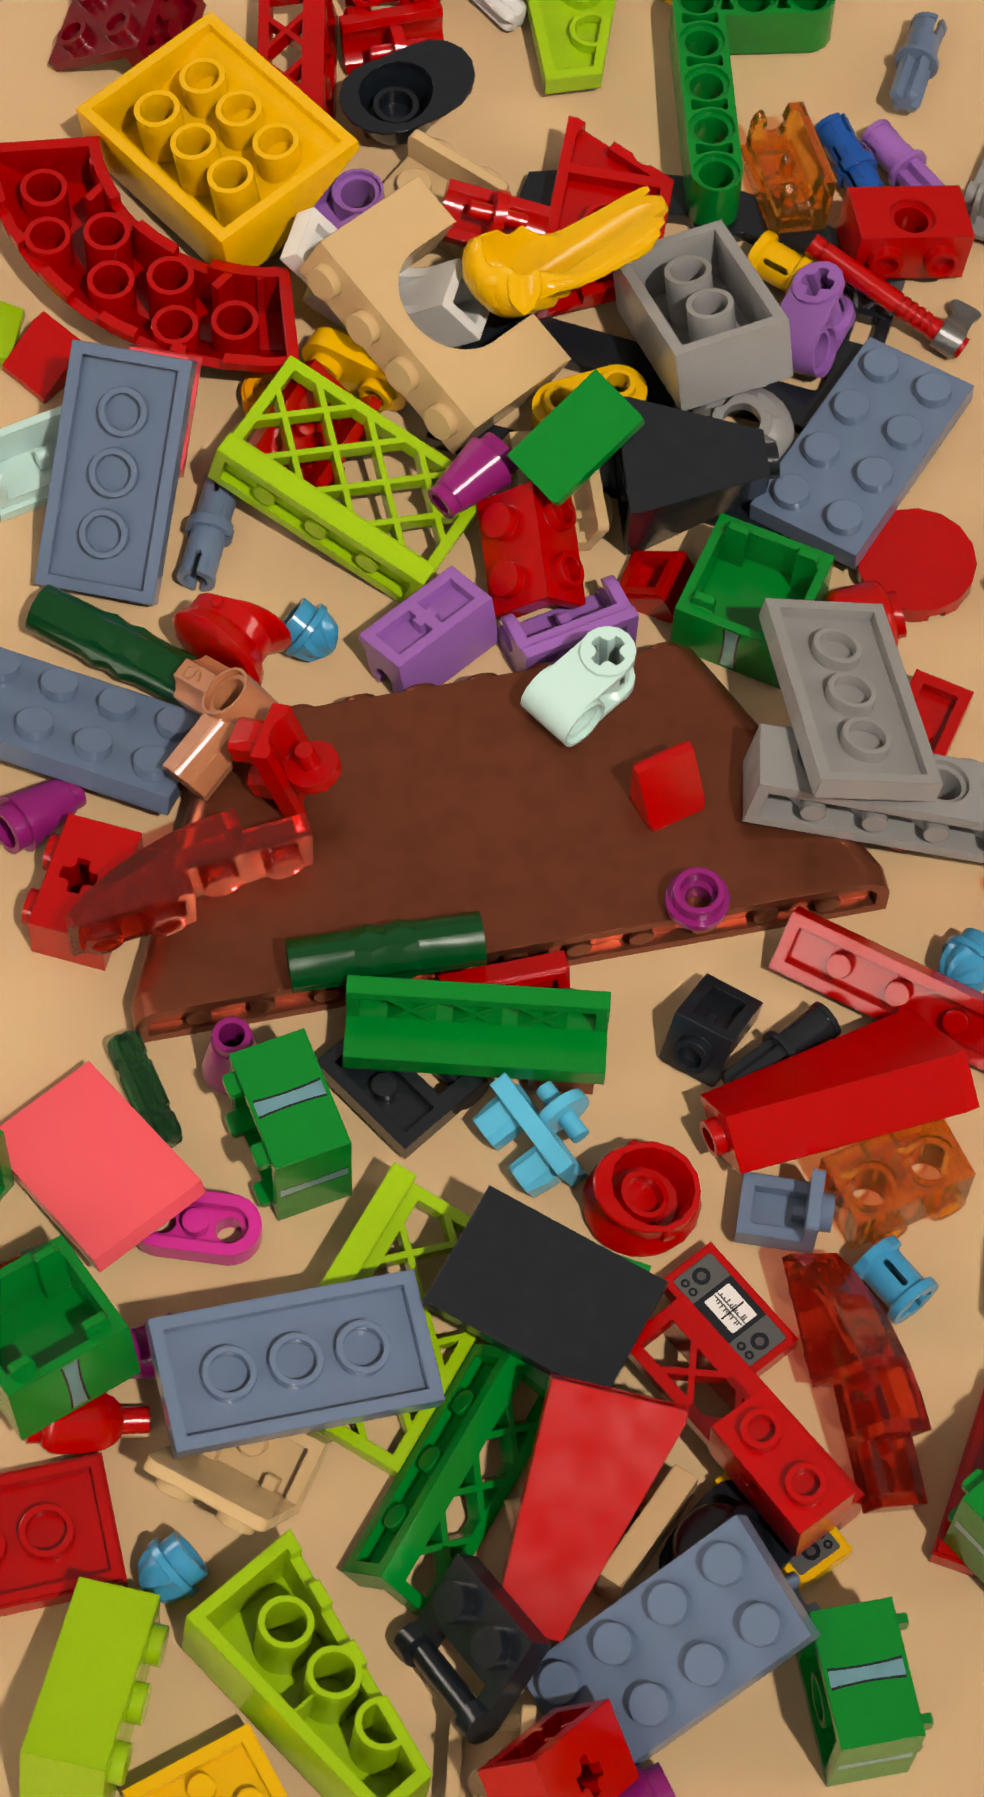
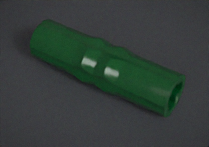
(106, 641)
(386, 950)

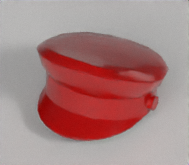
(231, 632)
(642, 1199)

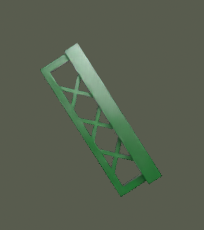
(476, 1029)
(435, 1472)

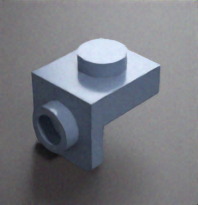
(783, 1211)

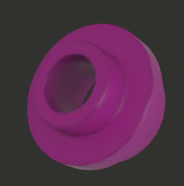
(699, 883)

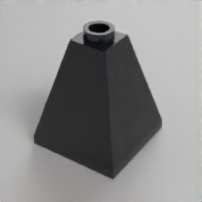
(686, 472)

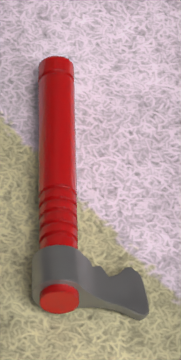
(945, 337)

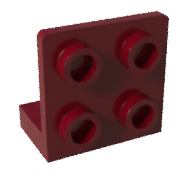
(120, 29)

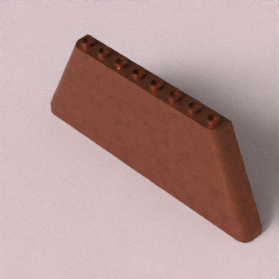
(477, 807)

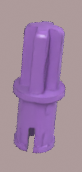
(896, 157)

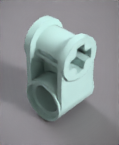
(583, 685)

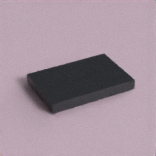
(544, 1292)

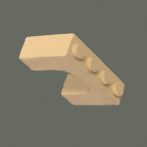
(449, 387)

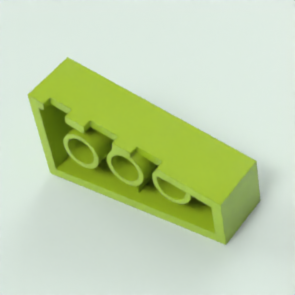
(302, 1680)

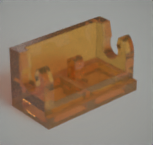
(789, 171)

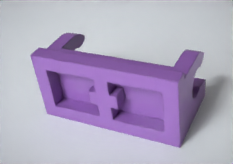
(559, 630)
(432, 633)

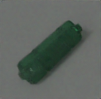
(144, 1085)

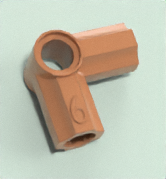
(220, 699)

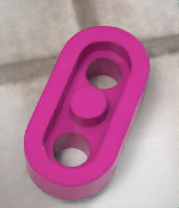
(197, 1230)

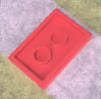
(97, 1166)

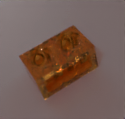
(886, 1168)

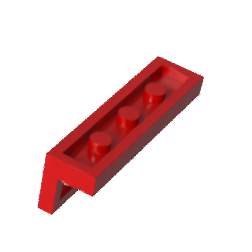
(318, 47)
(710, 1362)

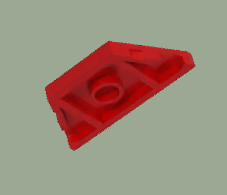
(586, 181)

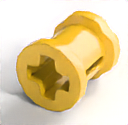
(775, 261)

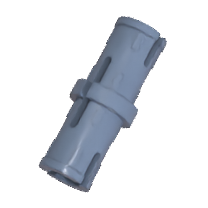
(208, 535)

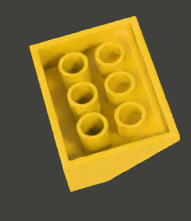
(217, 143)

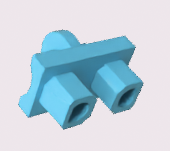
(515, 1112)

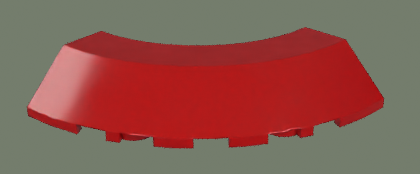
(127, 274)

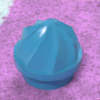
(311, 630)
(964, 958)
(171, 1568)

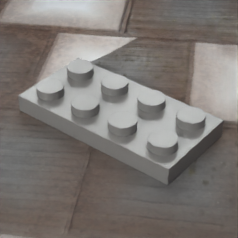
(849, 701)

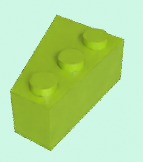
(93, 1693)

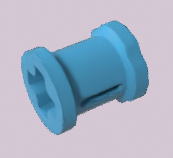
(895, 1279)

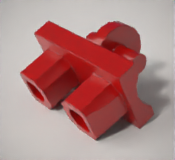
(379, 32)
(485, 210)
(283, 759)

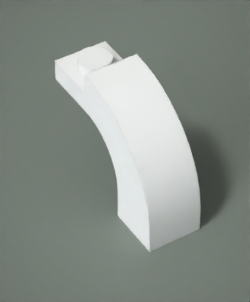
(432, 295)

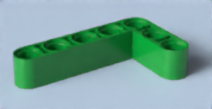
(700, 51)

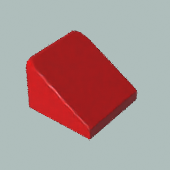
(41, 357)
(656, 581)
(667, 786)

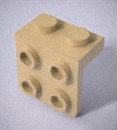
(247, 1484)

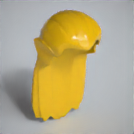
(531, 270)

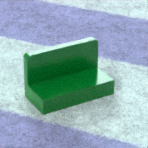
(576, 438)

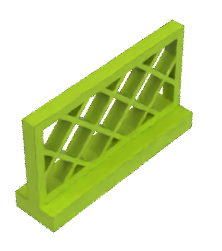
(313, 510)
(362, 1256)

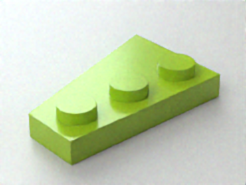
(571, 41)

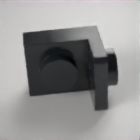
(709, 1029)

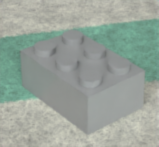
(704, 317)

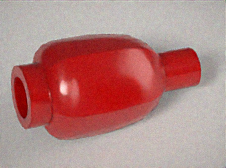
(92, 1427)

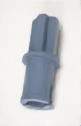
(916, 61)

